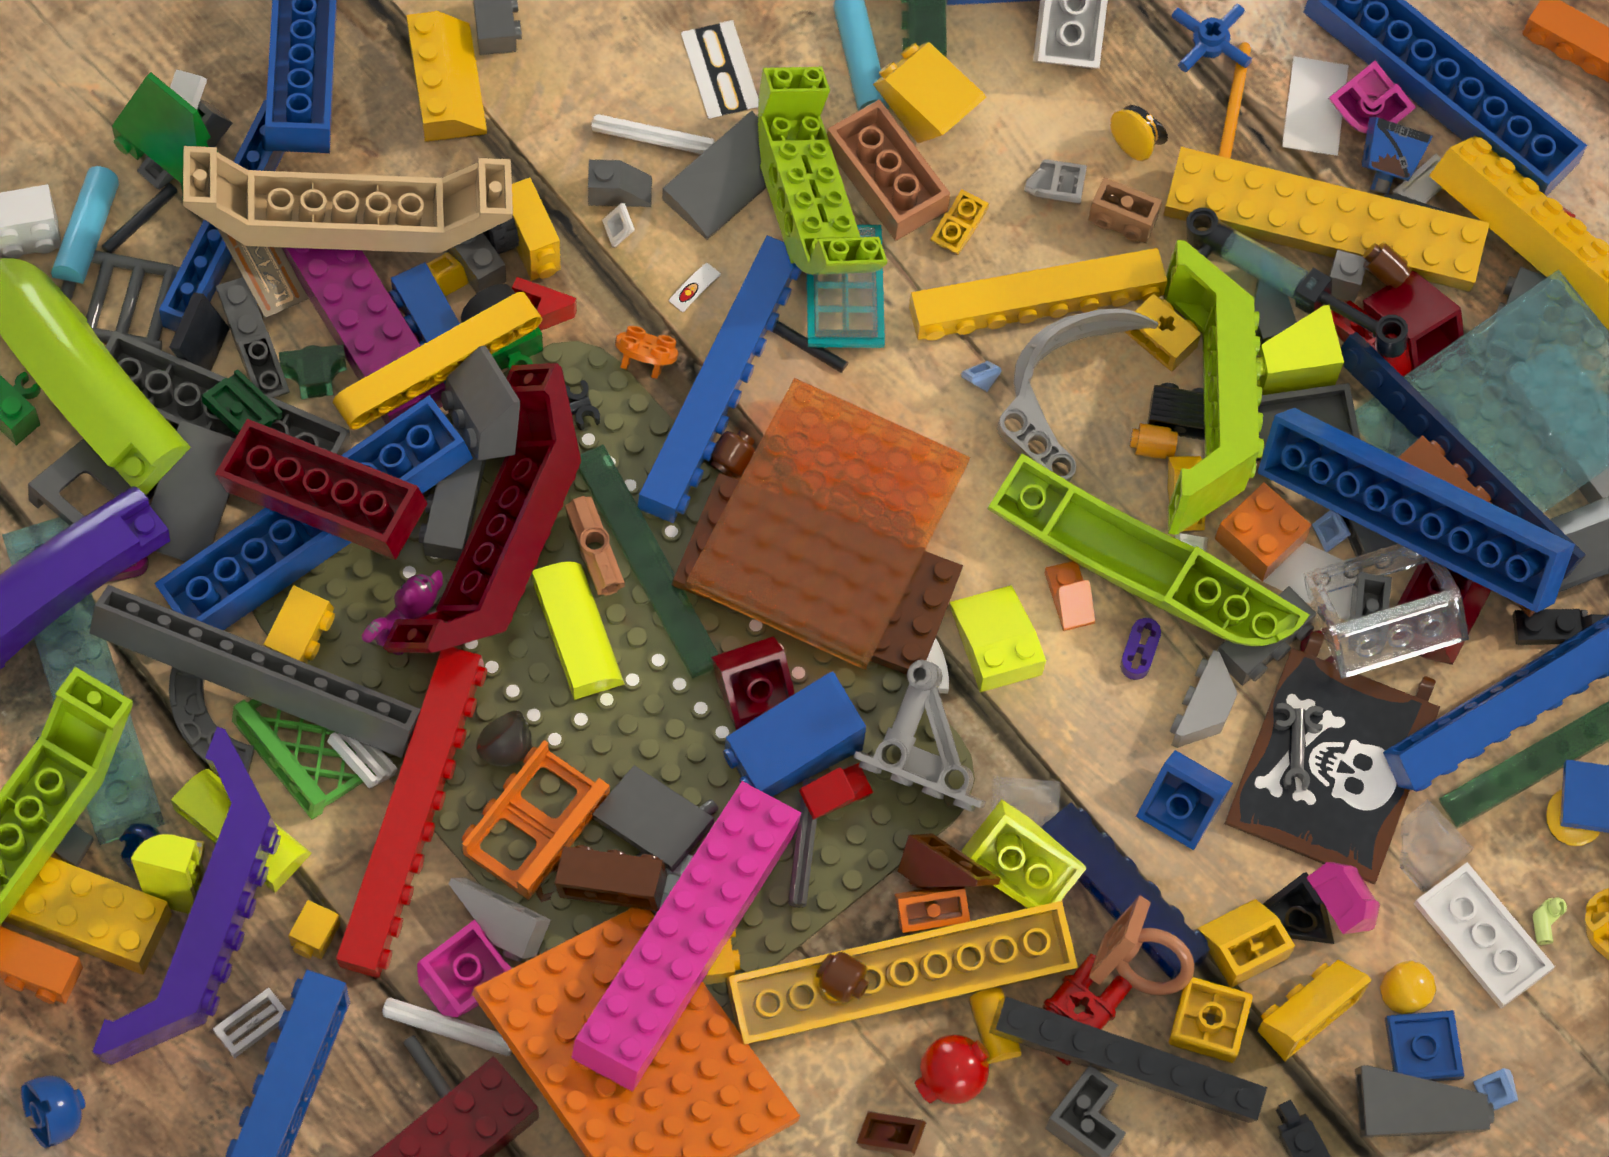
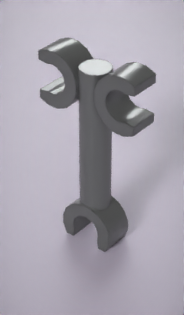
(1300, 721)

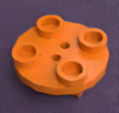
(646, 348)

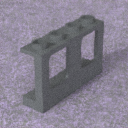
(78, 460)

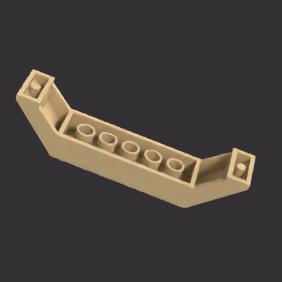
(346, 208)

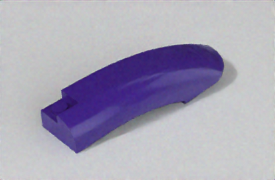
(74, 566)

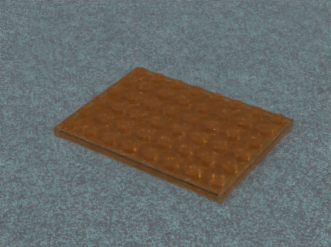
(828, 523)

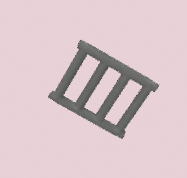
(139, 268)

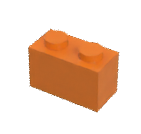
(931, 908)

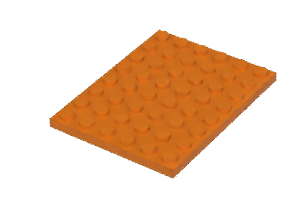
(696, 1097)

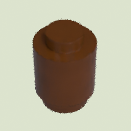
(1386, 265)

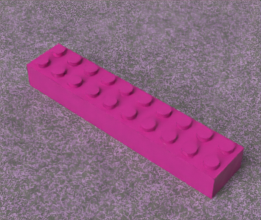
(685, 936)

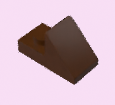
(891, 1134)

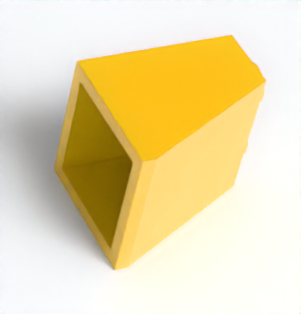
(927, 92)

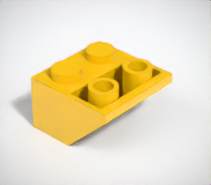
(1247, 942)

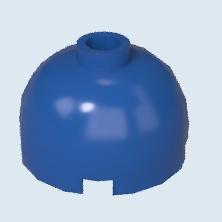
(53, 1108)

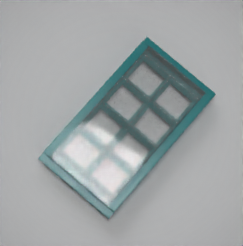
(847, 307)

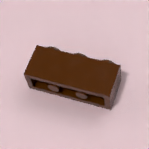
(611, 877)

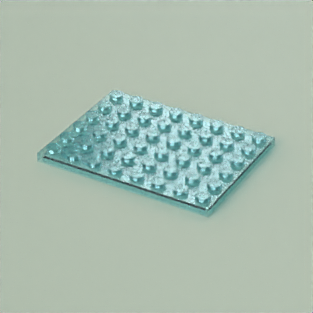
(1522, 391)

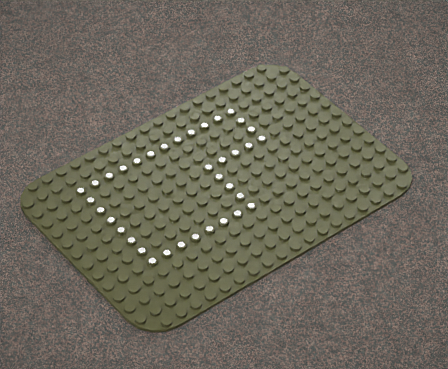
(653, 721)

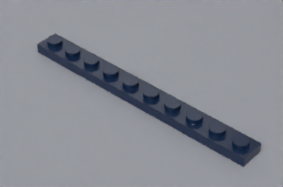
(1425, 420)

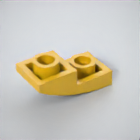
(960, 222)

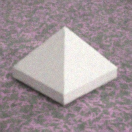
(618, 225)

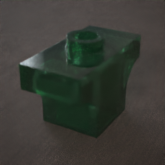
(313, 368)

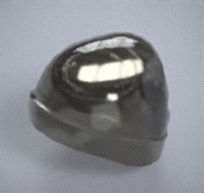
(505, 740)

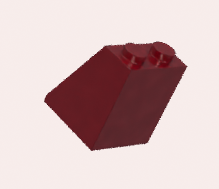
(1430, 315)

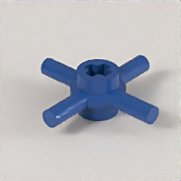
(1211, 37)

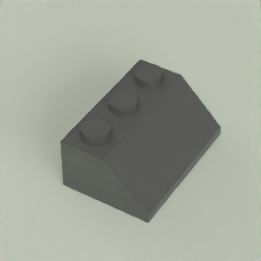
(483, 406)

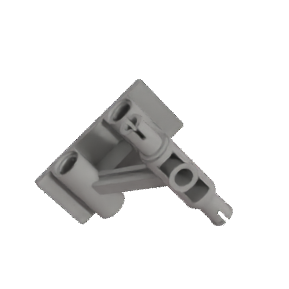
(915, 763)

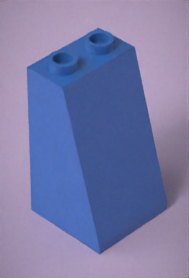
(797, 737)

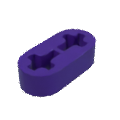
(1147, 651)

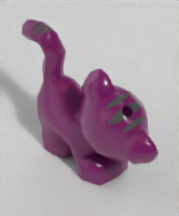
(411, 601)

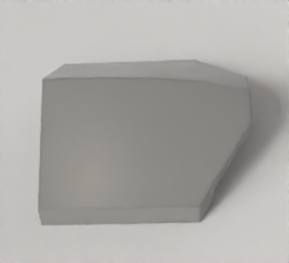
(1057, 181)

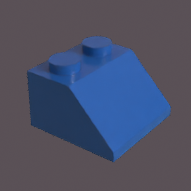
(1184, 799)

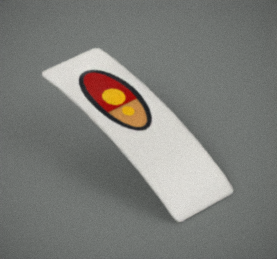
(694, 287)

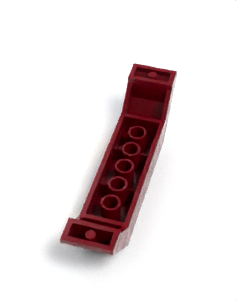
(510, 524)

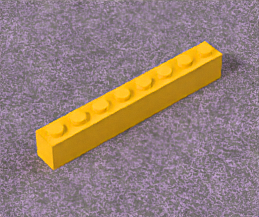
(1037, 294)

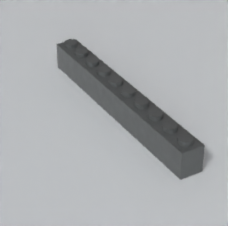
(254, 671)

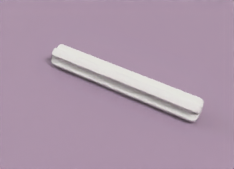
(651, 134)
(445, 1026)

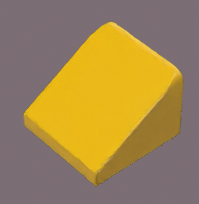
(448, 273)

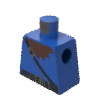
(1392, 152)

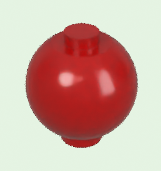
(953, 1070)

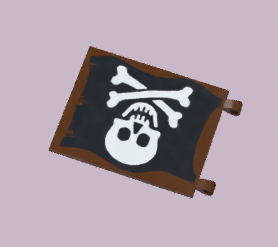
(1351, 794)

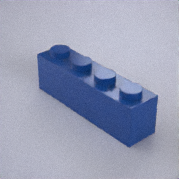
(422, 303)

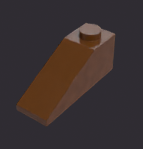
(934, 863)

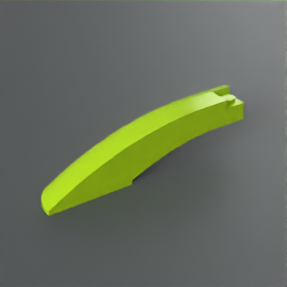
(83, 377)

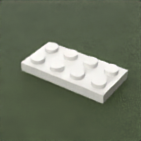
(1484, 935)

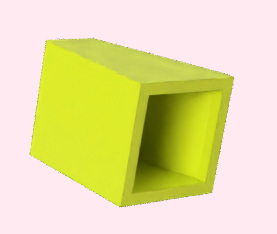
(1301, 355)

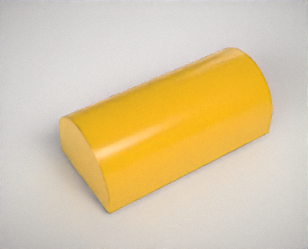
(984, 1008)

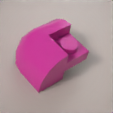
(1371, 95)

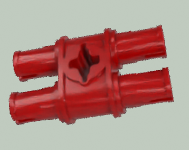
(1075, 992)

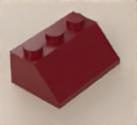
(1473, 595)

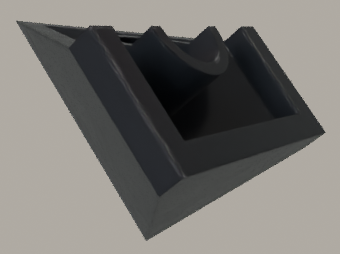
(1301, 911)

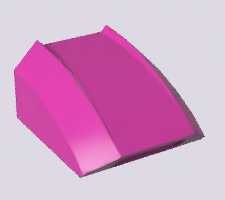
(1346, 897)
(458, 967)

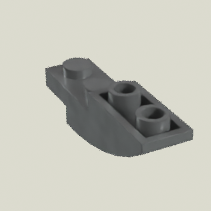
(252, 338)

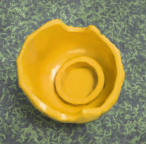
(1408, 987)

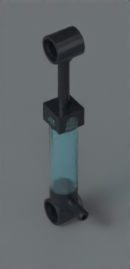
(1307, 288)

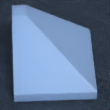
(1498, 1087)

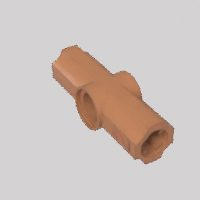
(601, 561)

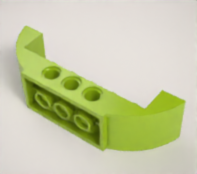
(805, 176)

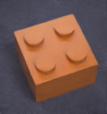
(1263, 531)

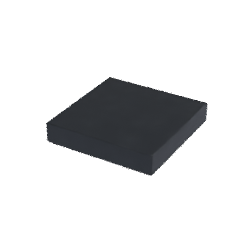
(199, 333)

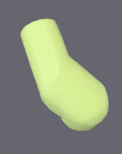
(1545, 916)

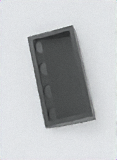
(719, 179)
(1327, 403)
(190, 494)

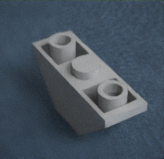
(1207, 703)

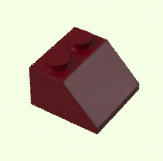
(753, 679)

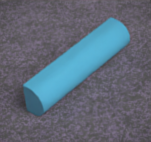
(859, 50)
(85, 225)

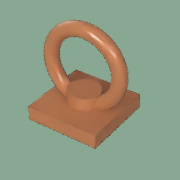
(1123, 943)

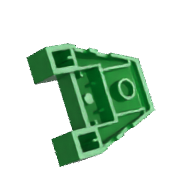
(160, 126)

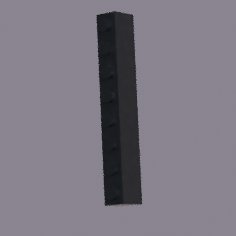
(1128, 1060)

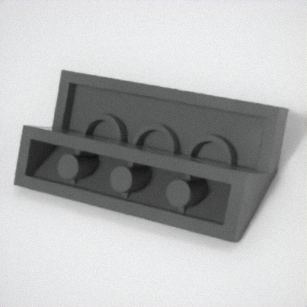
(1590, 532)

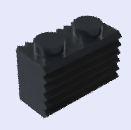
(1178, 410)

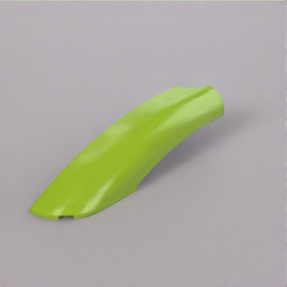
(1143, 559)

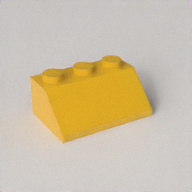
(1312, 1007)

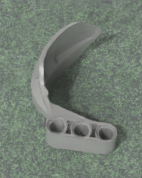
(1026, 406)

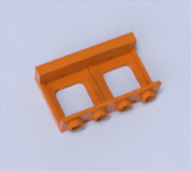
(548, 832)

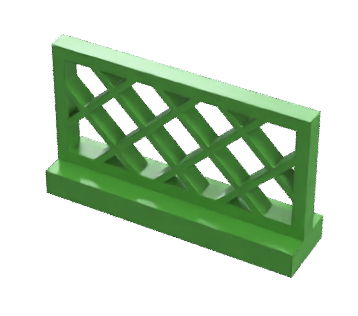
(285, 764)

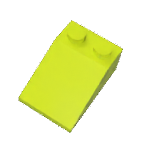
(998, 638)
(1024, 856)

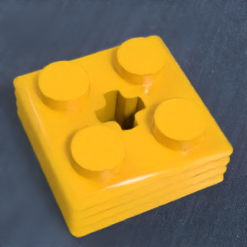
(1229, 1010)

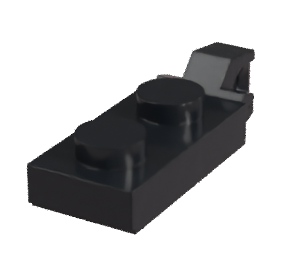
(1551, 625)
(1299, 1133)

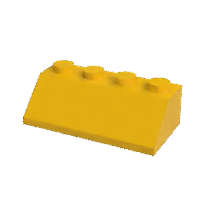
(445, 76)

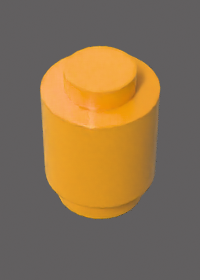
(1154, 441)

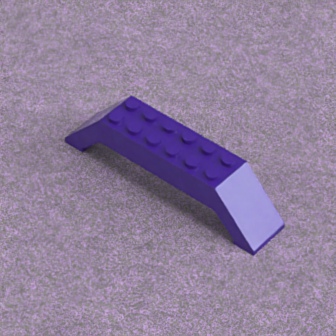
(213, 922)

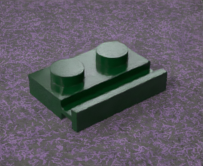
(239, 399)

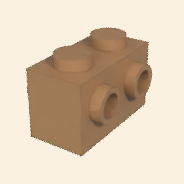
(1124, 210)

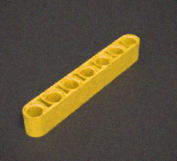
(435, 360)

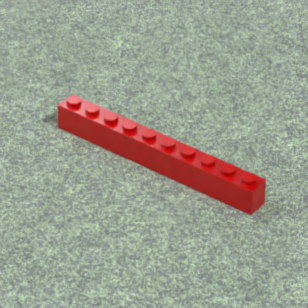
(411, 812)

